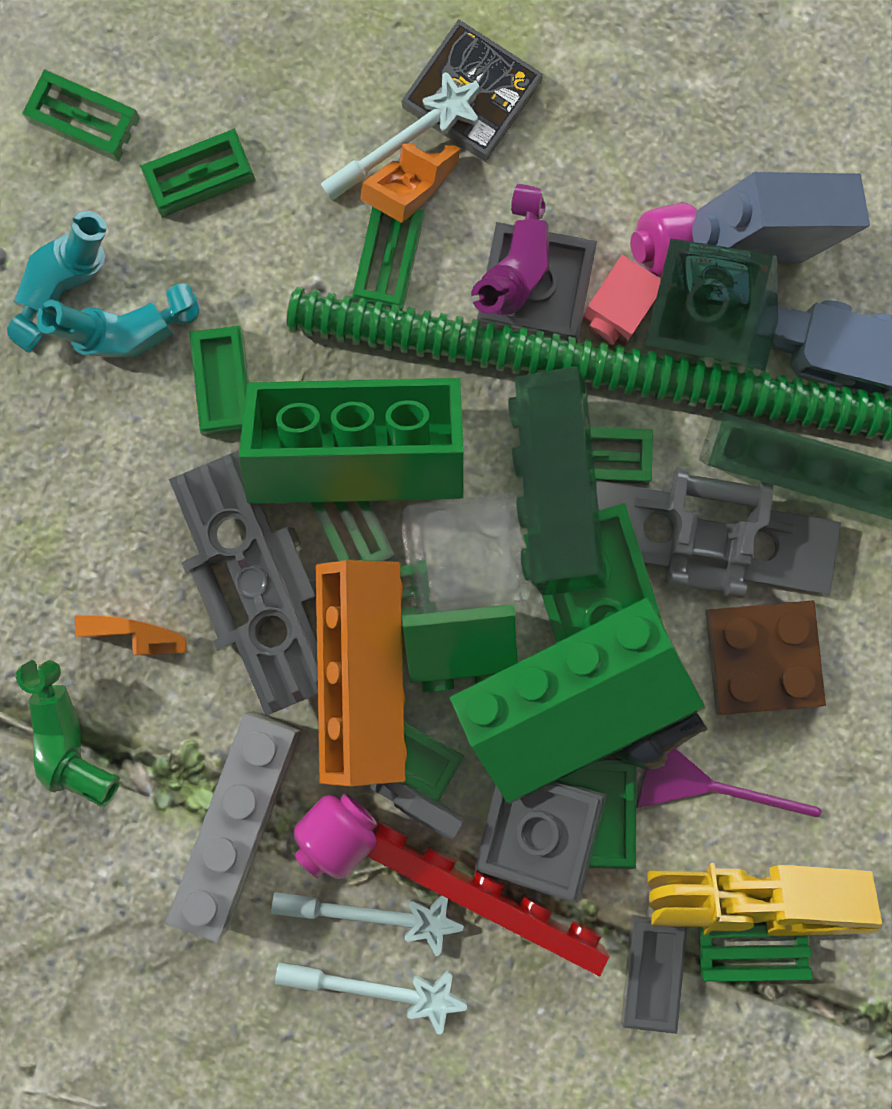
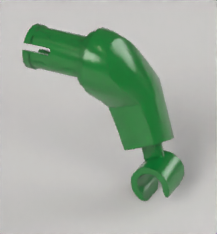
(59, 737)

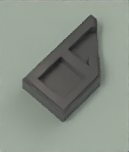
(421, 808)

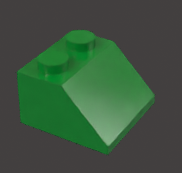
(459, 645)

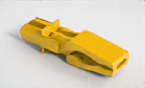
(793, 903)

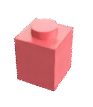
(622, 302)

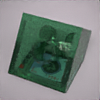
(716, 304)

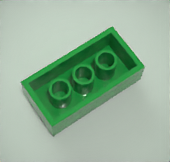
(352, 440)

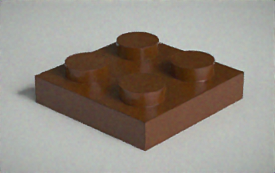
(765, 657)

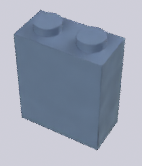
(785, 214)

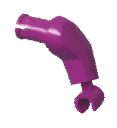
(518, 275)

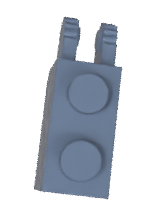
(838, 346)

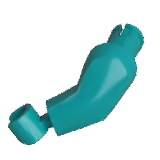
(55, 269)
(117, 336)

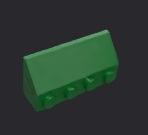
(577, 701)

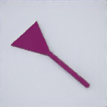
(684, 779)

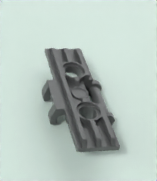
(719, 553)
(265, 575)

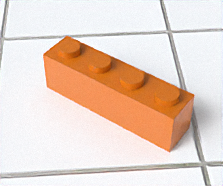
(360, 673)

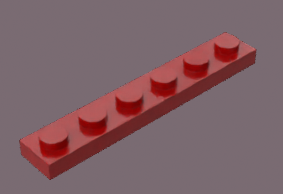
(485, 897)

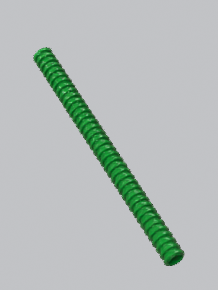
(597, 365)

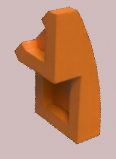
(408, 183)
(146, 637)

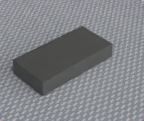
(653, 976)

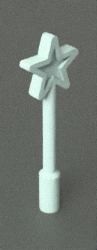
(446, 107)
(424, 922)
(427, 999)

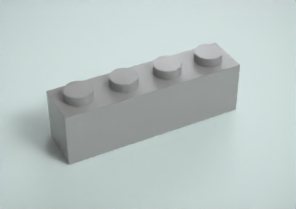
(233, 826)

